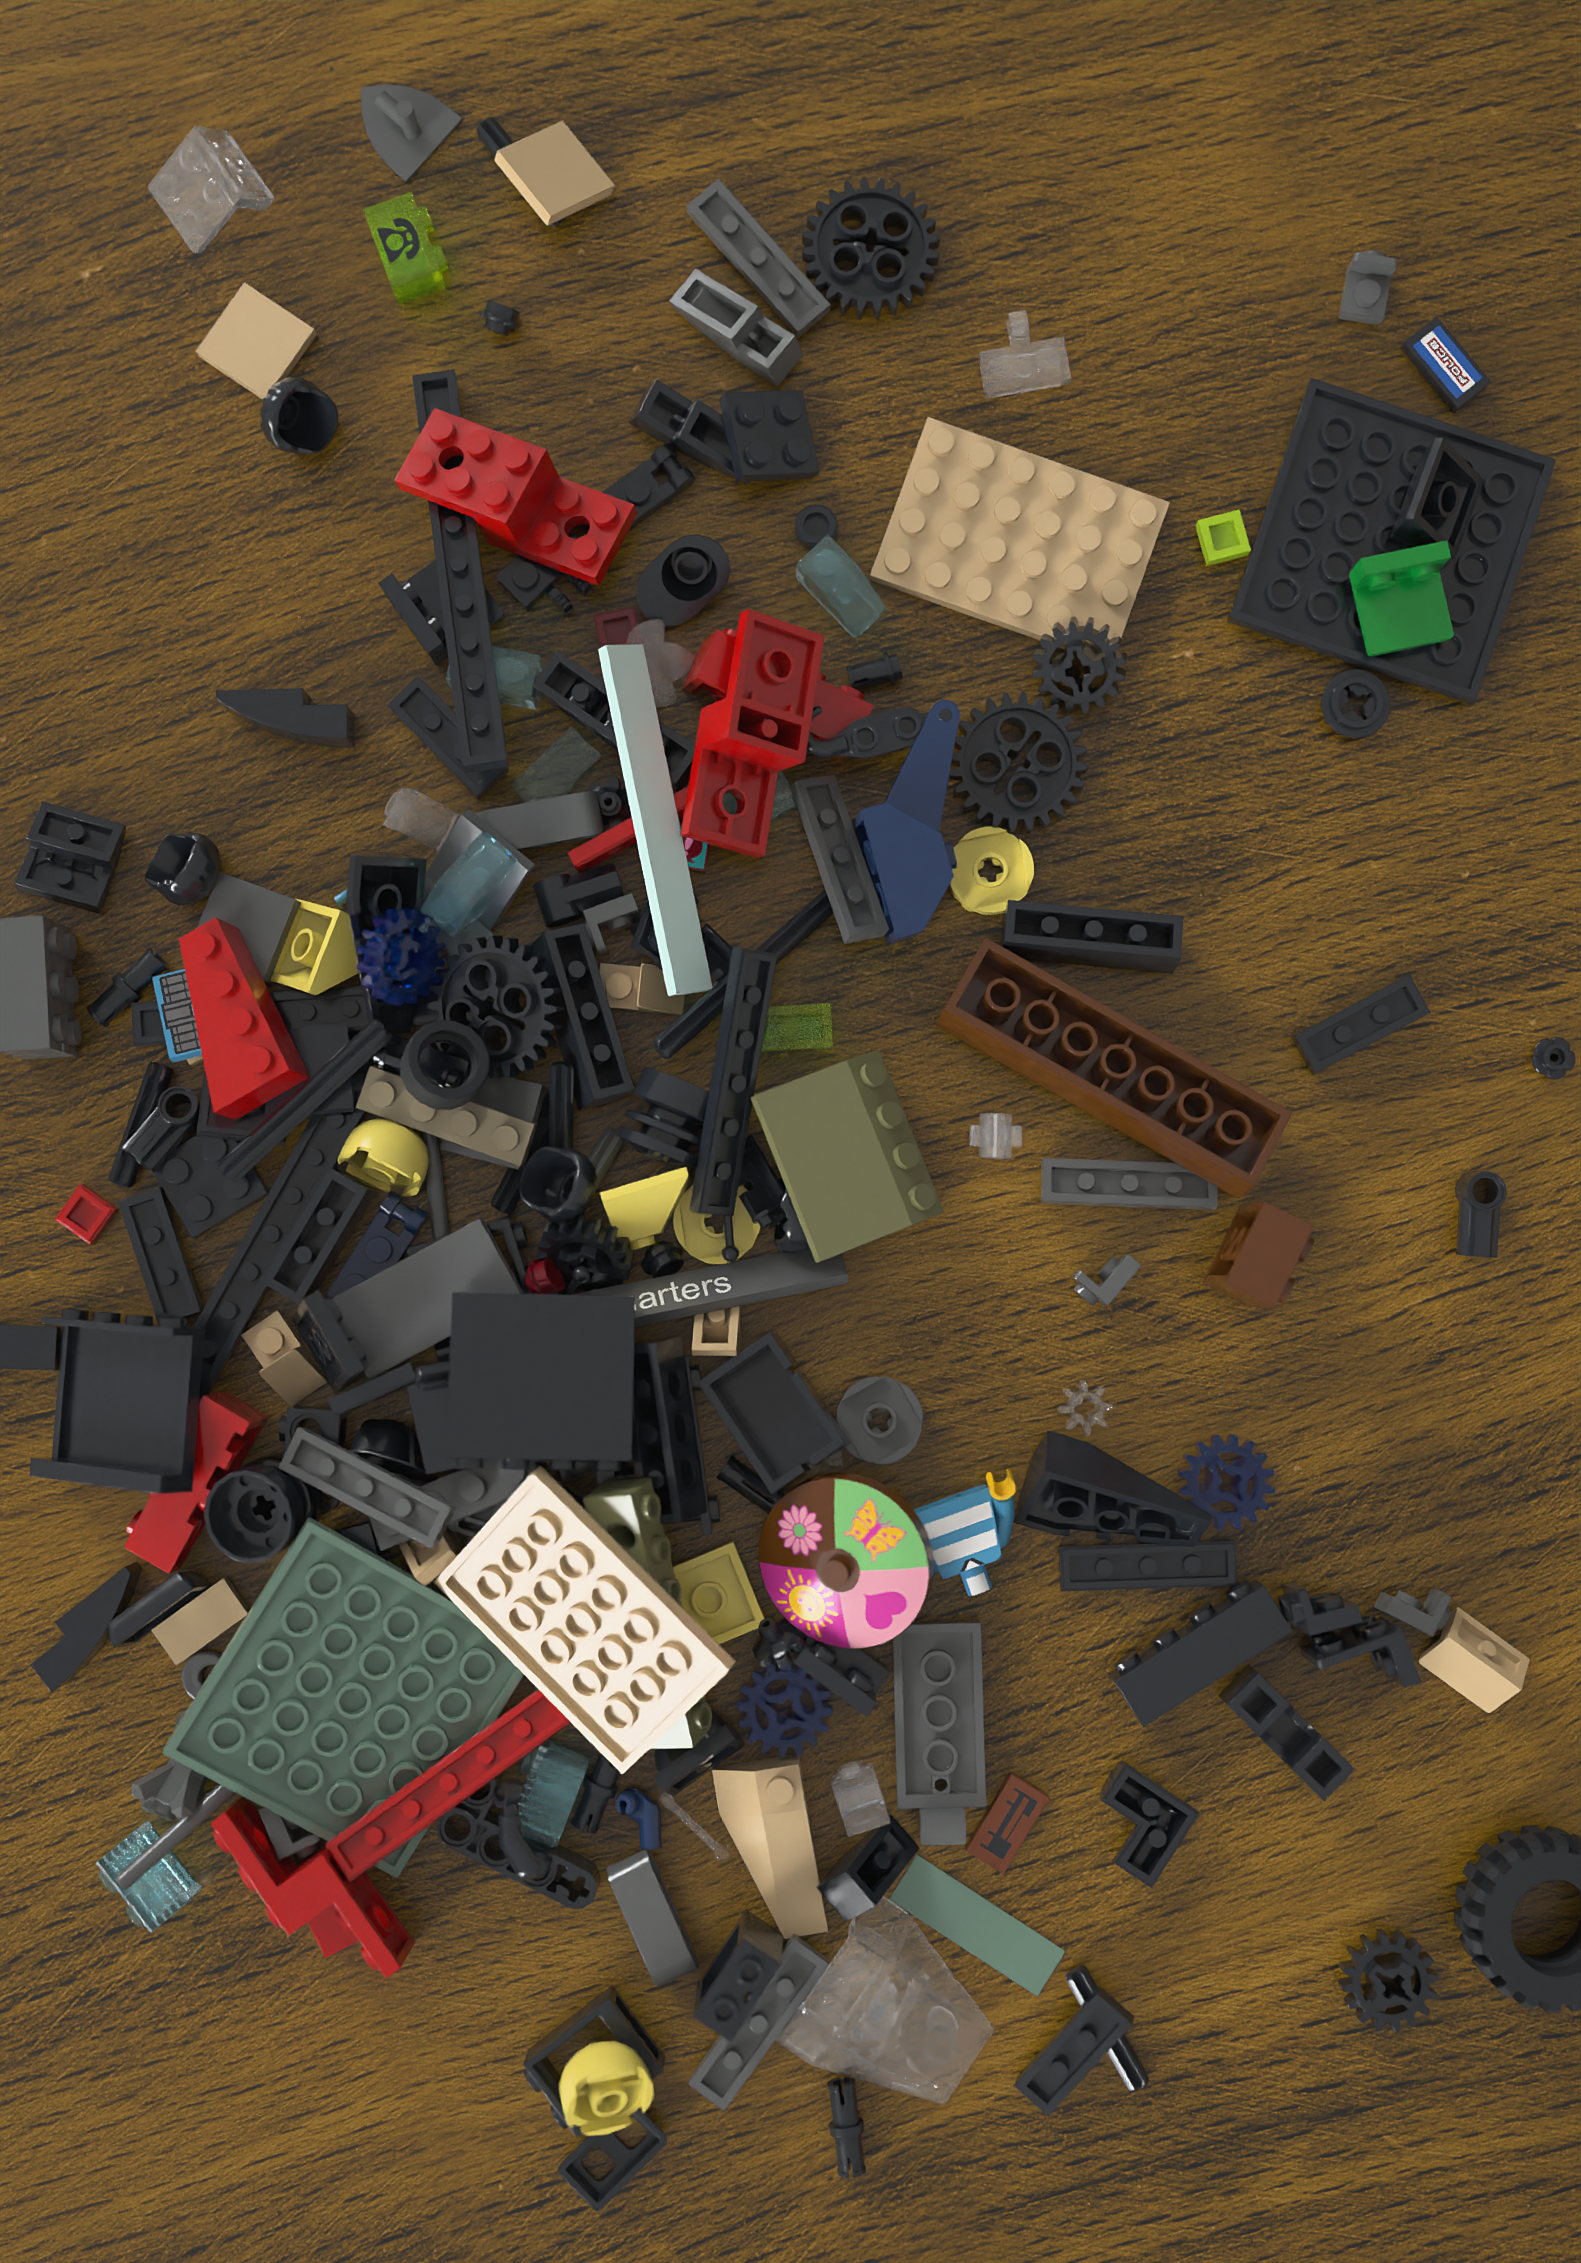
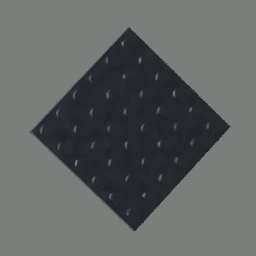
(1340, 504)

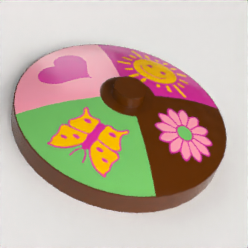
(846, 1560)

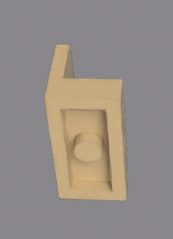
(1476, 1662)

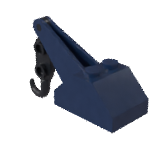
(902, 835)

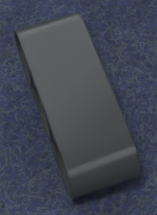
(547, 821)
(652, 1917)

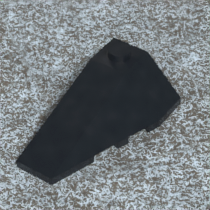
(374, 885)
(1089, 1490)

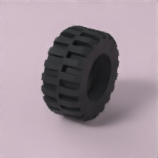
(1488, 1908)

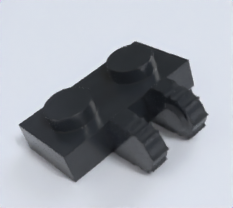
(530, 581)

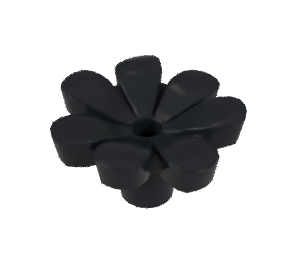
(620, 807)
(777, 1642)

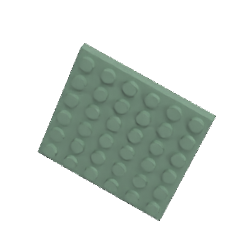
(341, 1689)

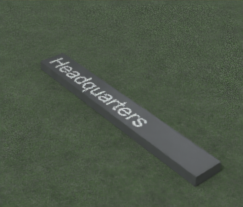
(728, 1285)

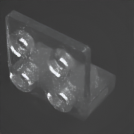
(206, 185)

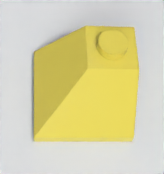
(317, 950)
(645, 1206)

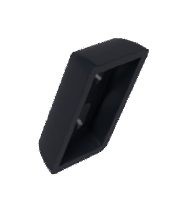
(156, 1607)
(627, 2162)

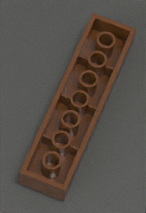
(1114, 1069)

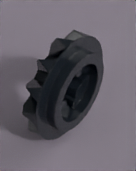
(1358, 685)

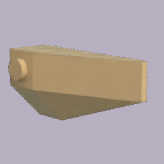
(771, 1827)

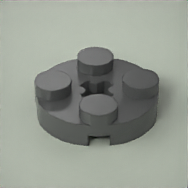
(904, 1425)

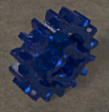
(401, 956)
(1241, 1469)
(776, 1725)

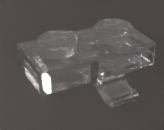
(1024, 363)

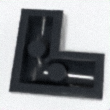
(1159, 1819)

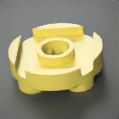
(1003, 850)
(702, 1241)

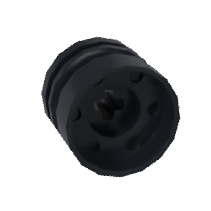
(670, 1120)
(244, 1518)

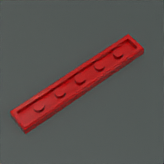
(446, 1785)

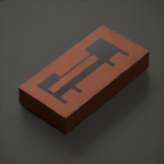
(1007, 1822)

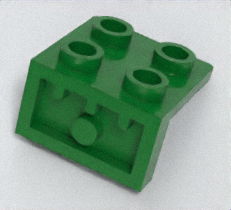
(1402, 598)

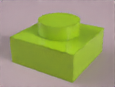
(1223, 537)

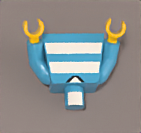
(970, 1530)

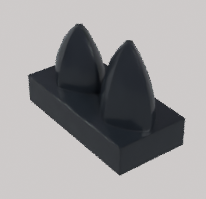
(683, 1766)

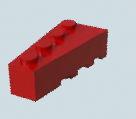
(712, 673)
(237, 1022)
(174, 1521)

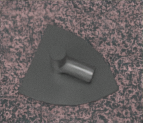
(405, 125)

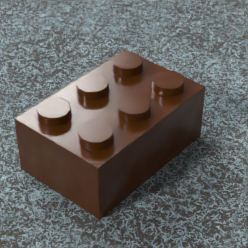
(1260, 1255)

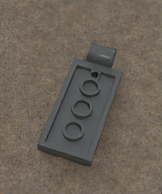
(939, 1726)

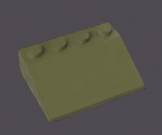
(847, 1155)

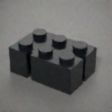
(773, 1412)

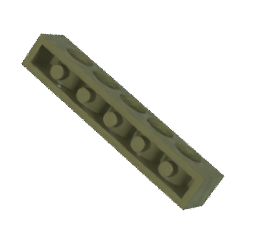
(635, 1507)

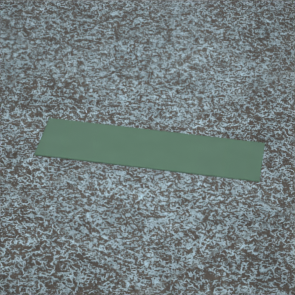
(977, 1925)

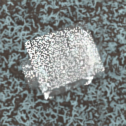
(859, 1797)

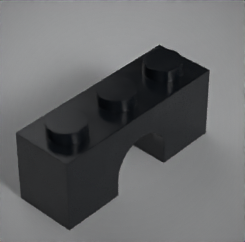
(1286, 1732)

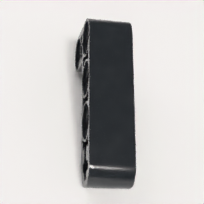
(477, 1847)

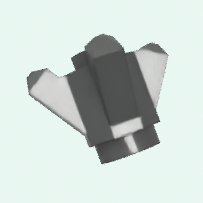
(170, 1790)

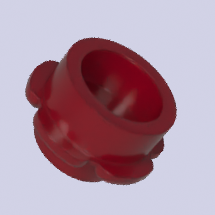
(544, 1277)

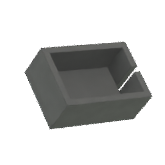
(37, 989)

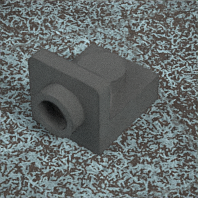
(1367, 287)
(613, 914)
(1114, 1277)
(1406, 1609)
(287, 1837)

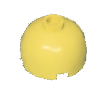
(386, 1154)
(604, 2087)

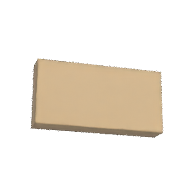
(201, 1621)

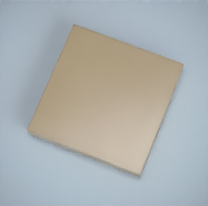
(554, 172)
(256, 341)

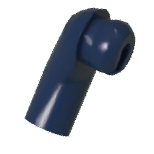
(644, 1812)

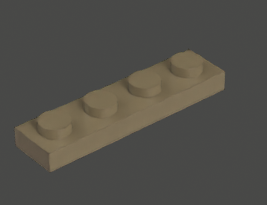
(467, 1125)

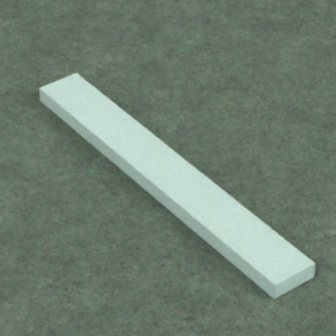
(655, 819)

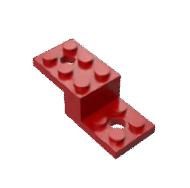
(516, 496)
(752, 734)
(306, 1889)

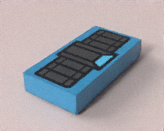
(177, 1015)

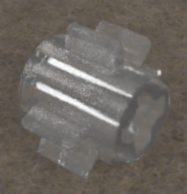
(995, 1136)
(1094, 1416)

